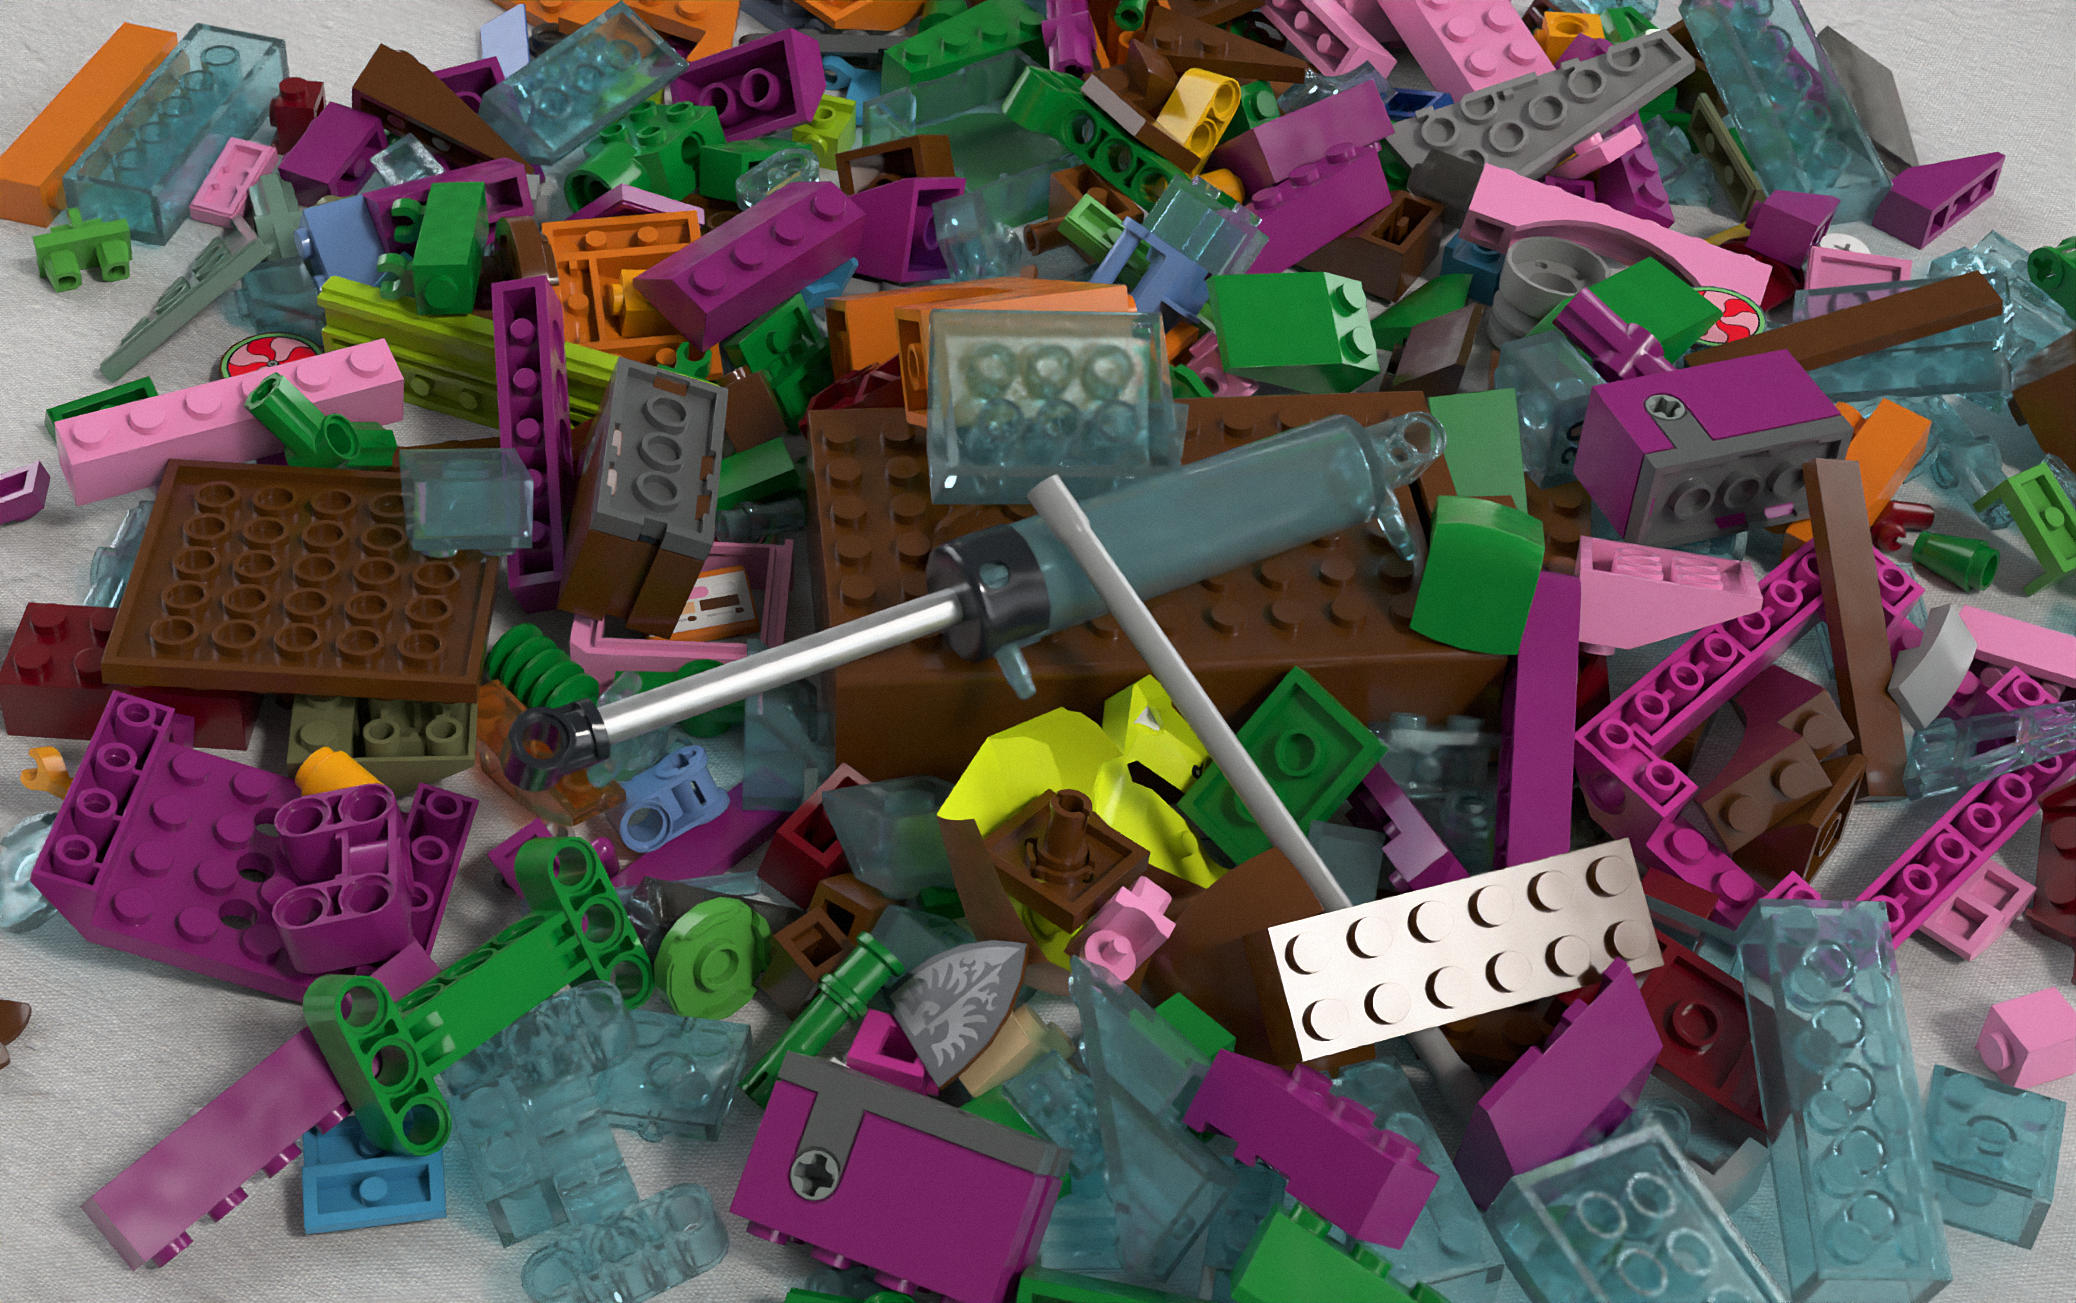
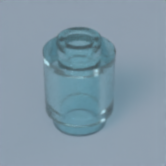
(1469, 827)

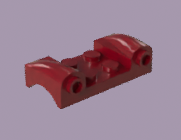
(1702, 1034)

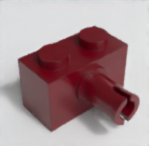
(807, 845)

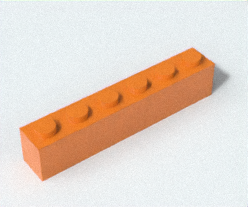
(68, 125)

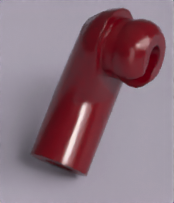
(1895, 518)

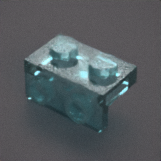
(1435, 759)

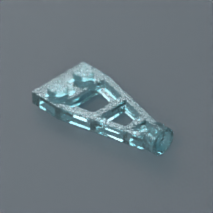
(1945, 757)

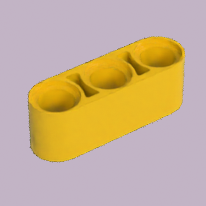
(1199, 114)

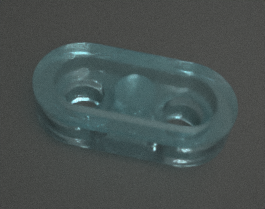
(775, 173)

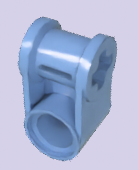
(670, 798)

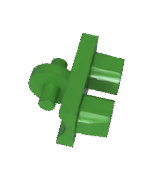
(81, 247)

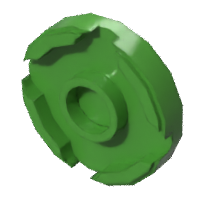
(712, 959)

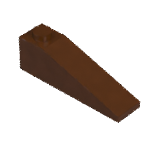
(418, 102)

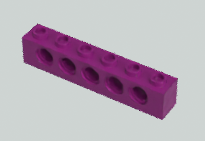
(537, 424)

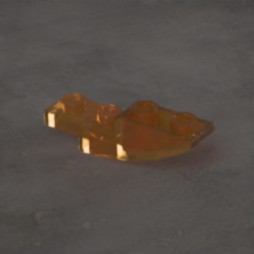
(566, 802)

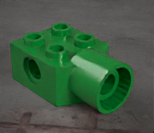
(648, 150)

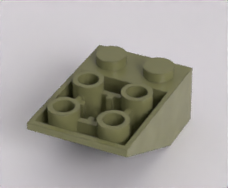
(391, 739)

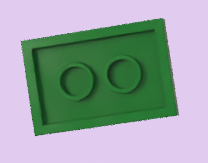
(1307, 753)

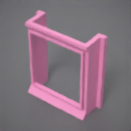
(768, 569)

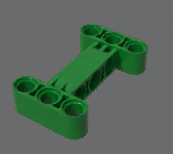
(1056, 106)
(475, 995)

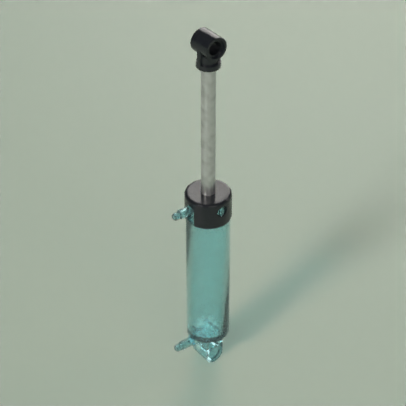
(1021, 584)

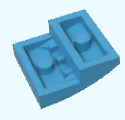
(361, 1186)

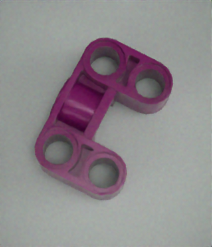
(368, 907)

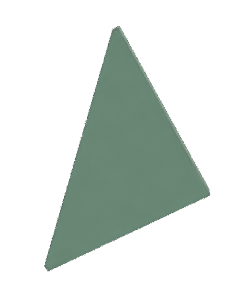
(214, 272)

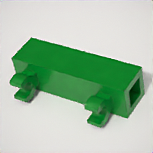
(448, 249)

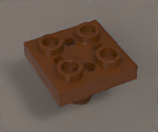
(1063, 845)

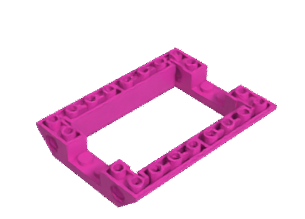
(1643, 796)

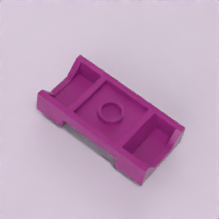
(1409, 841)

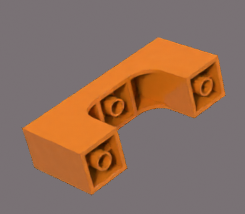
(883, 323)

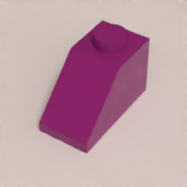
(1790, 225)

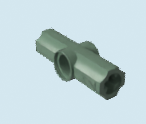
(276, 217)

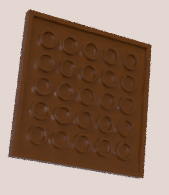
(297, 590)

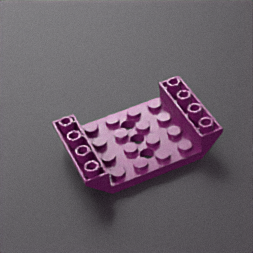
(157, 843)

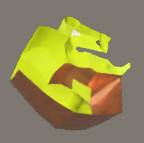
(1077, 754)

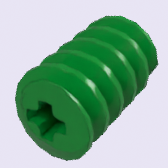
(538, 670)

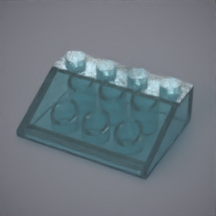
(1045, 398)
(1625, 1229)

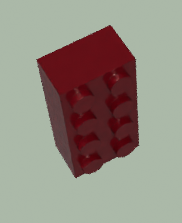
(57, 691)

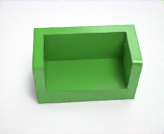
(2043, 518)

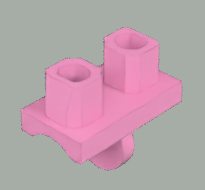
(1125, 929)

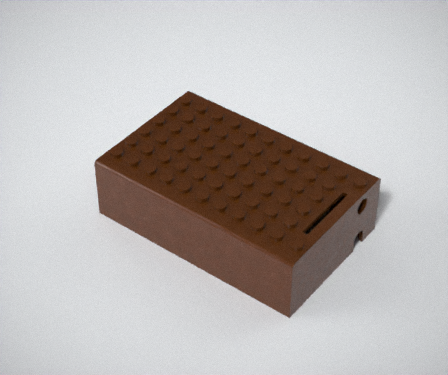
(1323, 606)

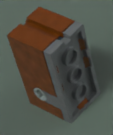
(644, 498)

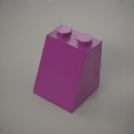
(901, 231)

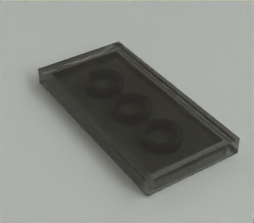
(1874, 100)

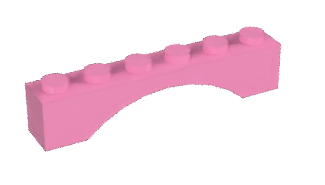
(1516, 207)

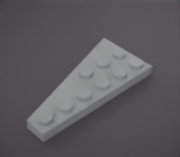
(1539, 119)

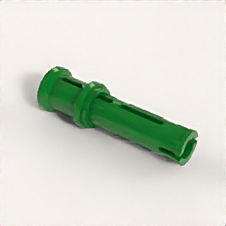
(840, 998)

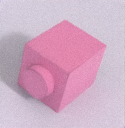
(2030, 1039)

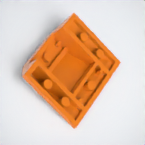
(591, 259)

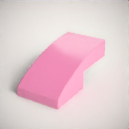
(1980, 910)

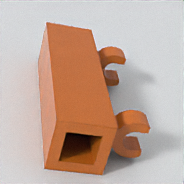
(1886, 450)

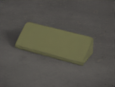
(1725, 157)

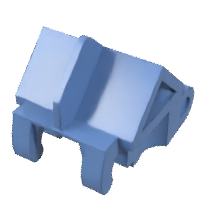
(1170, 284)

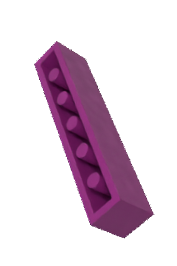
(234, 1137)

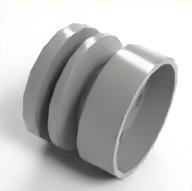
(1535, 280)

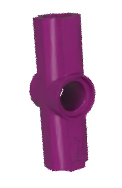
(1069, 36)
(1616, 348)

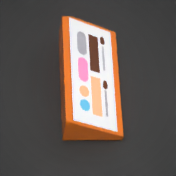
(717, 608)

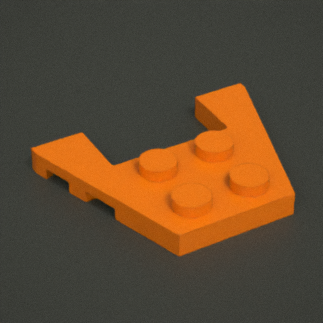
(701, 21)

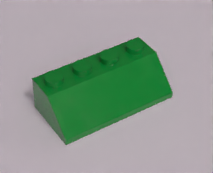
(1300, 1263)

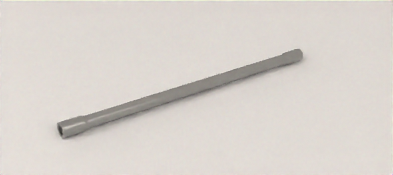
(1072, 529)

